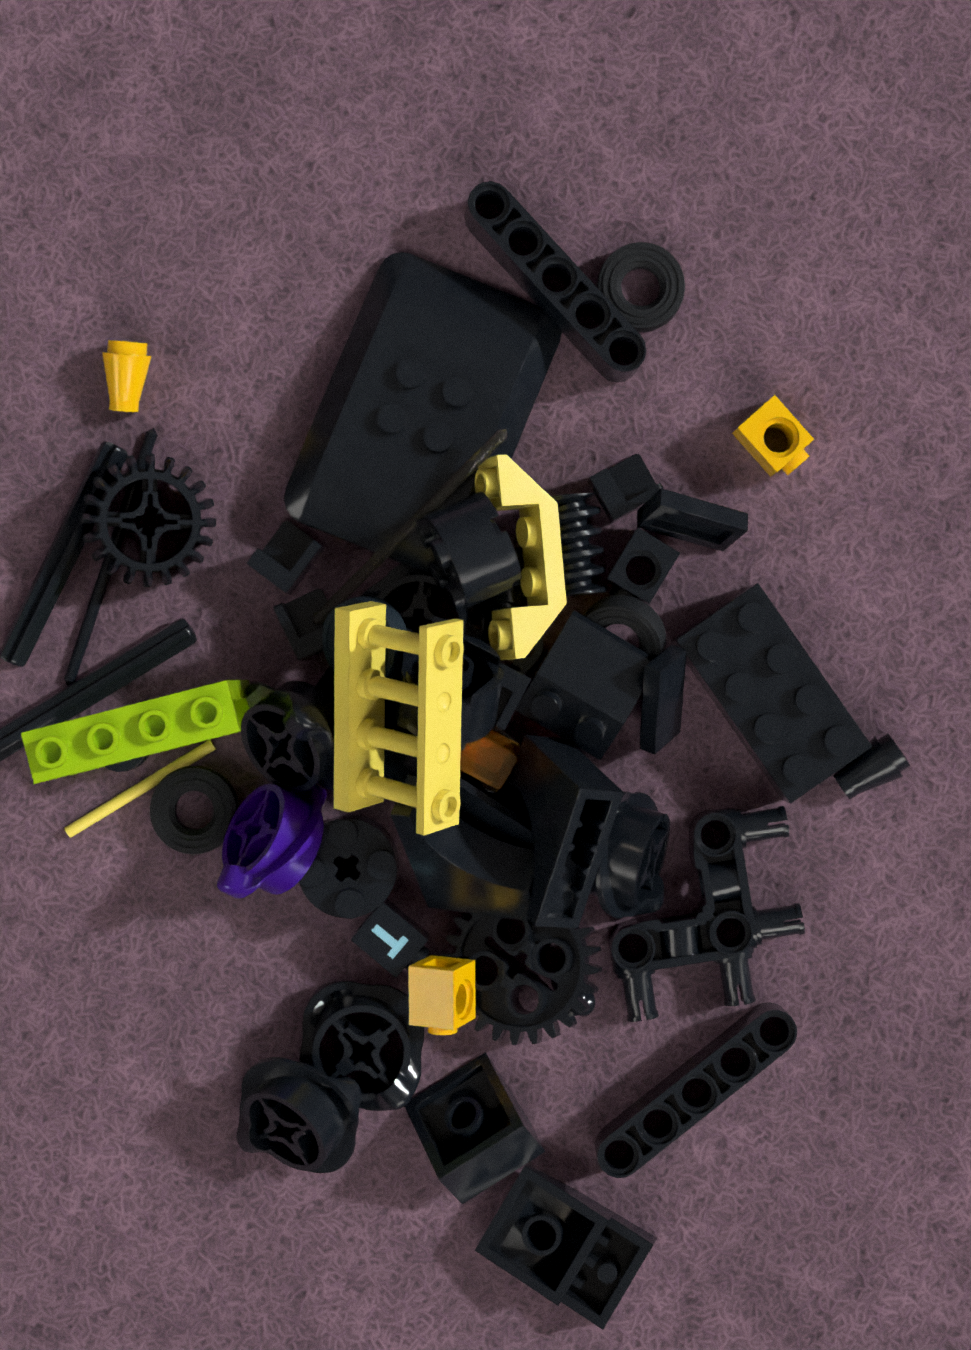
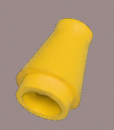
(125, 372)

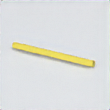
(138, 789)

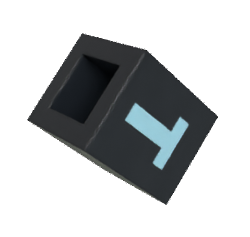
(392, 938)

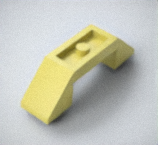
(508, 487)

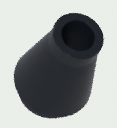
(872, 768)

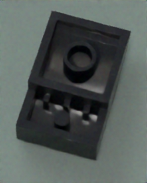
(565, 1245)

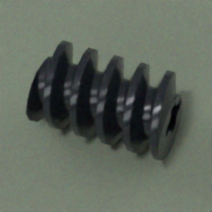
(575, 544)

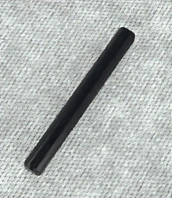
(58, 561)
(99, 684)

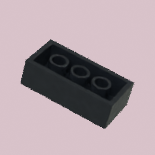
(772, 693)

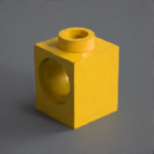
(774, 415)
(442, 993)

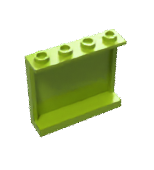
(136, 730)

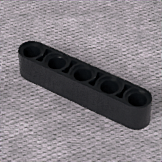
(551, 259)
(687, 1112)

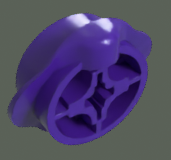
(271, 840)

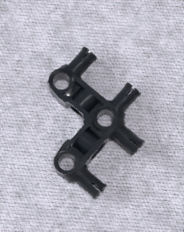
(693, 936)

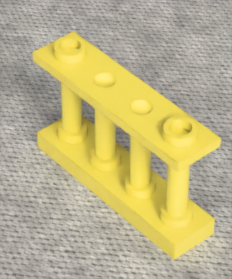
(360, 715)

